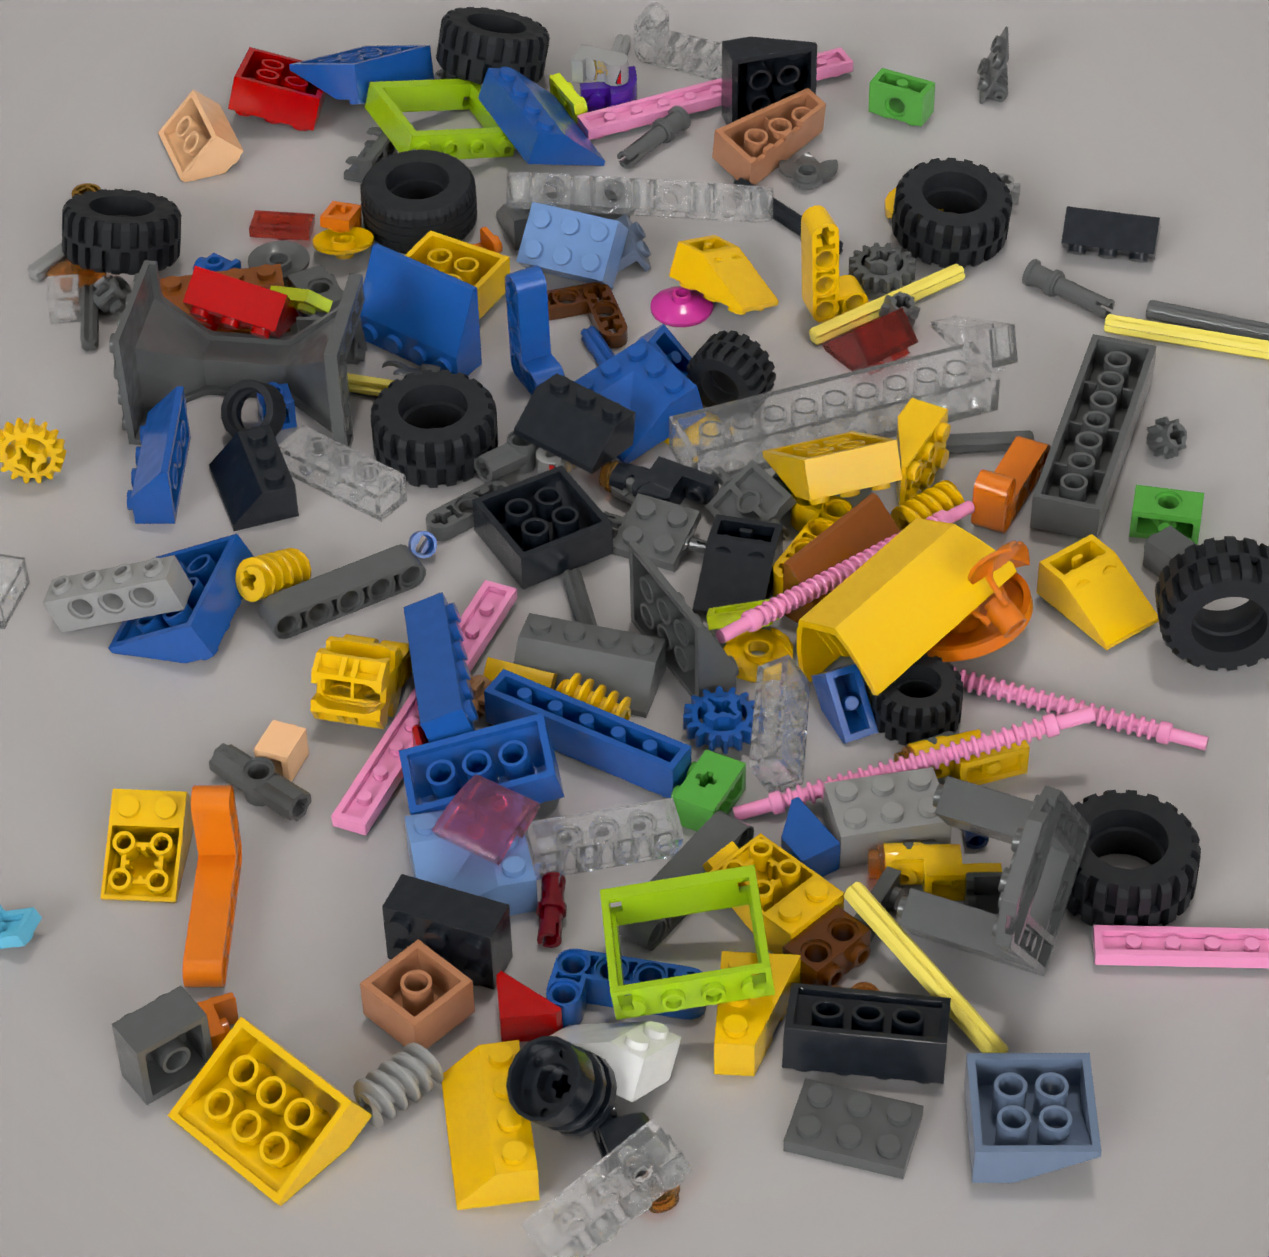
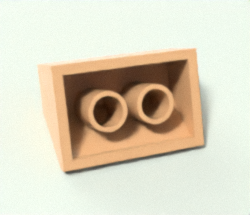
(200, 139)

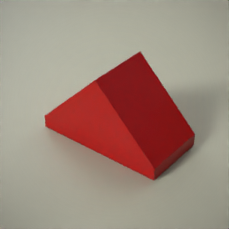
(524, 1012)

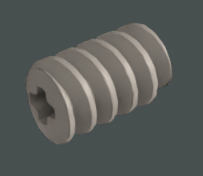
(396, 1079)

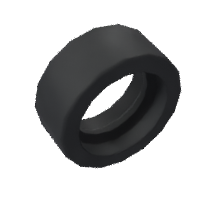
(234, 401)

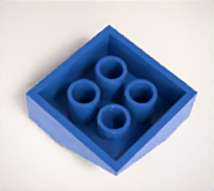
(647, 385)

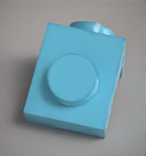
(17, 926)

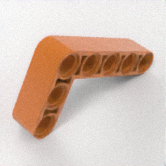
(214, 886)

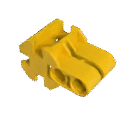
(359, 680)

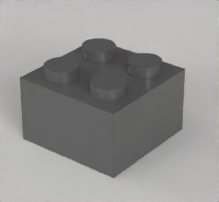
(163, 1044)

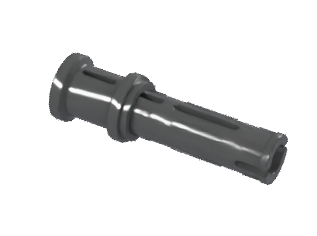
(662, 131)
(1056, 284)

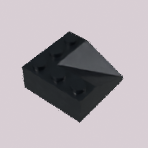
(764, 72)
(542, 526)

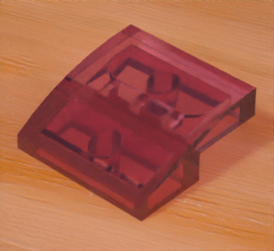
(485, 818)

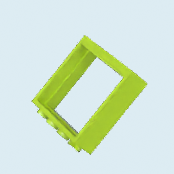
(390, 98)
(677, 898)

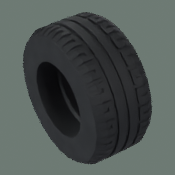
(417, 194)

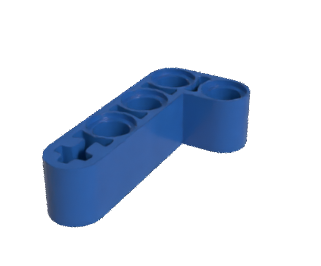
(529, 327)
(583, 979)

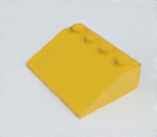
(268, 1113)

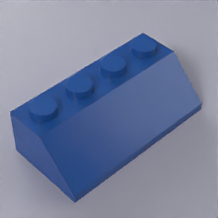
(160, 461)
(509, 754)

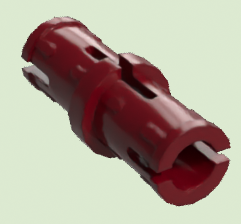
(551, 910)

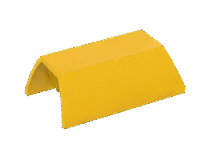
(897, 603)

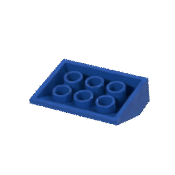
(348, 72)
(535, 121)
(420, 313)
(199, 628)

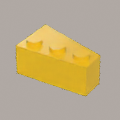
(747, 1025)

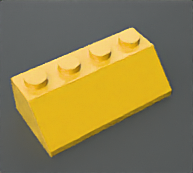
(487, 1138)

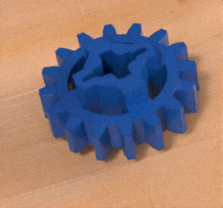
(721, 719)

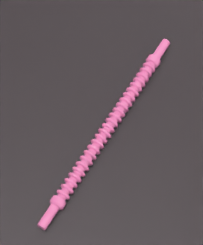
(820, 584)
(1049, 726)
(1162, 732)

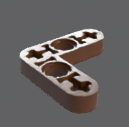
(585, 302)

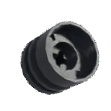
(561, 1086)

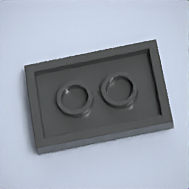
(853, 1128)

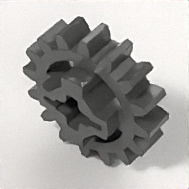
(882, 267)

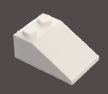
(636, 1051)

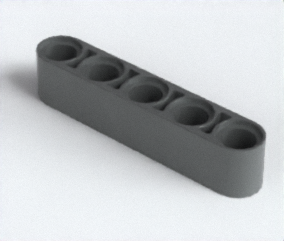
(342, 591)
(704, 844)

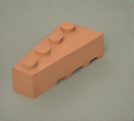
(763, 138)

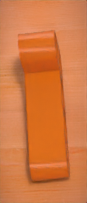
(1003, 492)

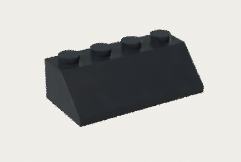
(866, 1033)

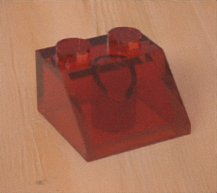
(874, 342)

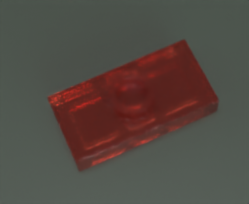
(282, 225)

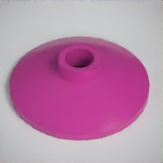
(680, 307)

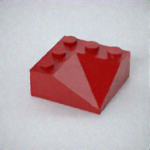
(273, 92)
(234, 305)

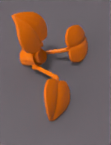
(1000, 609)

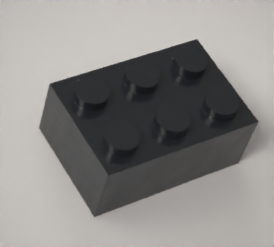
(456, 925)

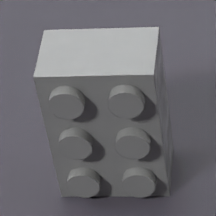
(882, 811)

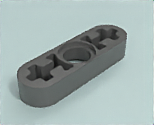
(448, 519)

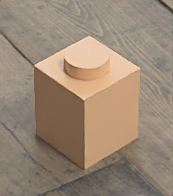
(285, 746)

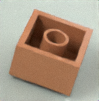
(417, 996)

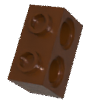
(830, 947)

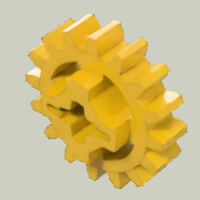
(30, 450)

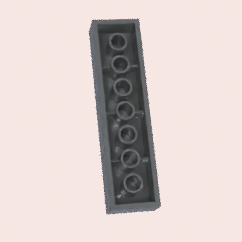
(1093, 437)

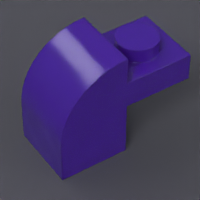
(600, 95)

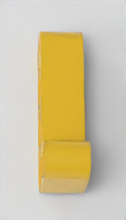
(822, 287)
(810, 521)

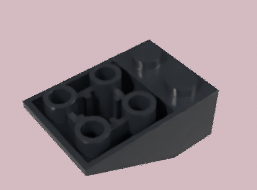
(738, 562)

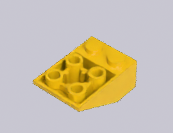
(721, 274)
(921, 446)
(1095, 592)
(146, 845)
(788, 891)

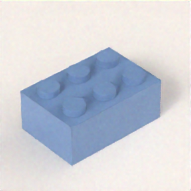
(572, 244)

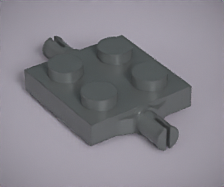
(751, 496)
(660, 529)

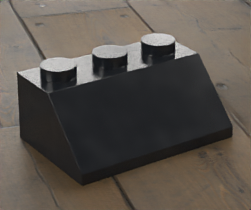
(1110, 234)
(576, 423)
(254, 479)

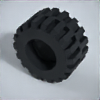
(730, 369)
(920, 702)

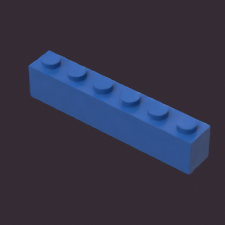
(440, 668)
(592, 734)

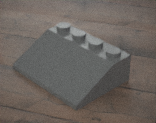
(661, 612)

